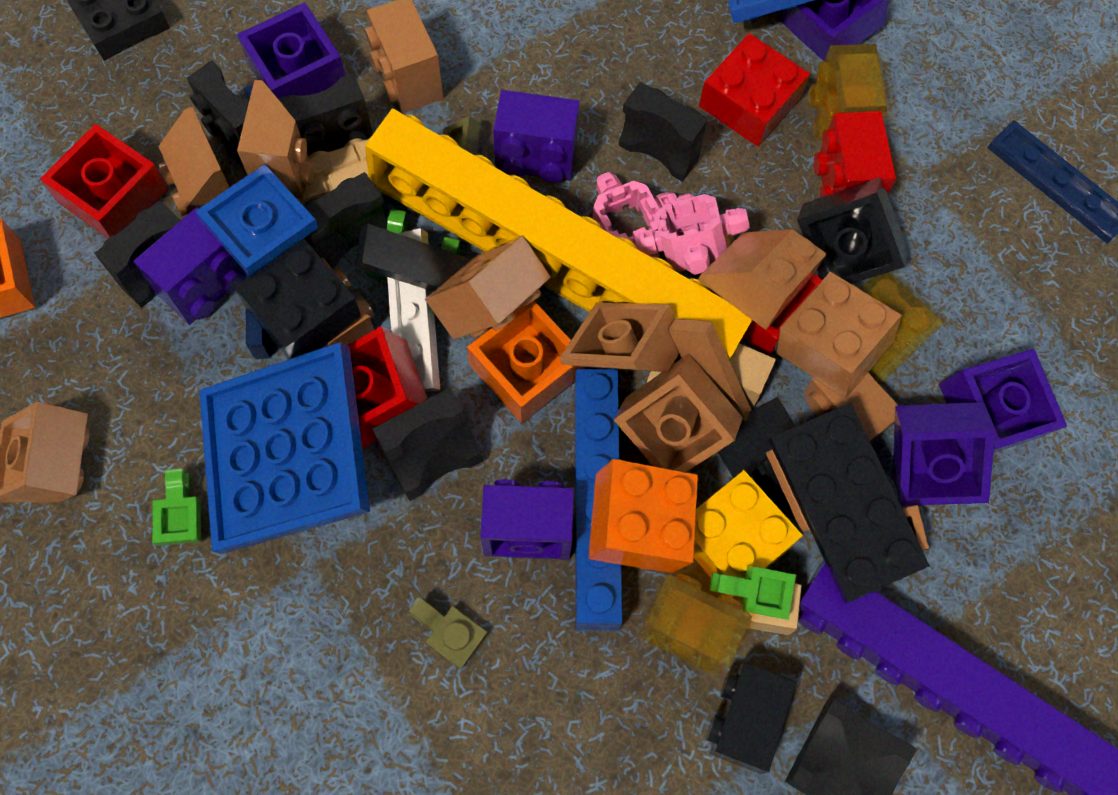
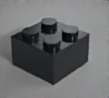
(855, 232)
(299, 301)

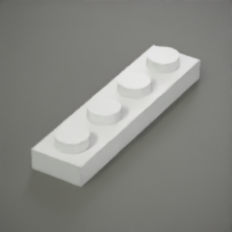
(415, 322)

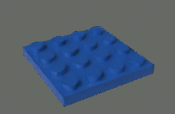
(283, 450)

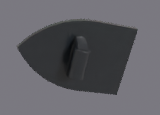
(750, 450)

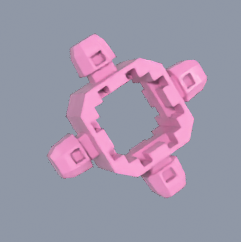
(634, 194)
(692, 232)

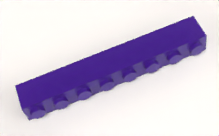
(962, 686)

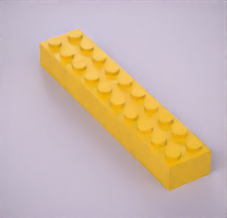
(492, 208)

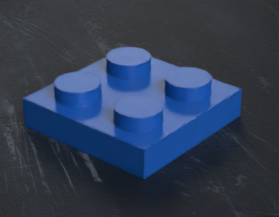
(257, 219)

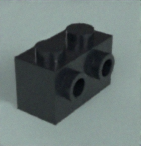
(750, 718)

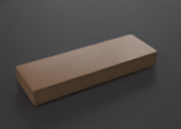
(705, 347)

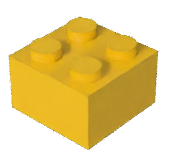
(741, 529)

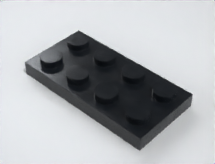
(848, 503)

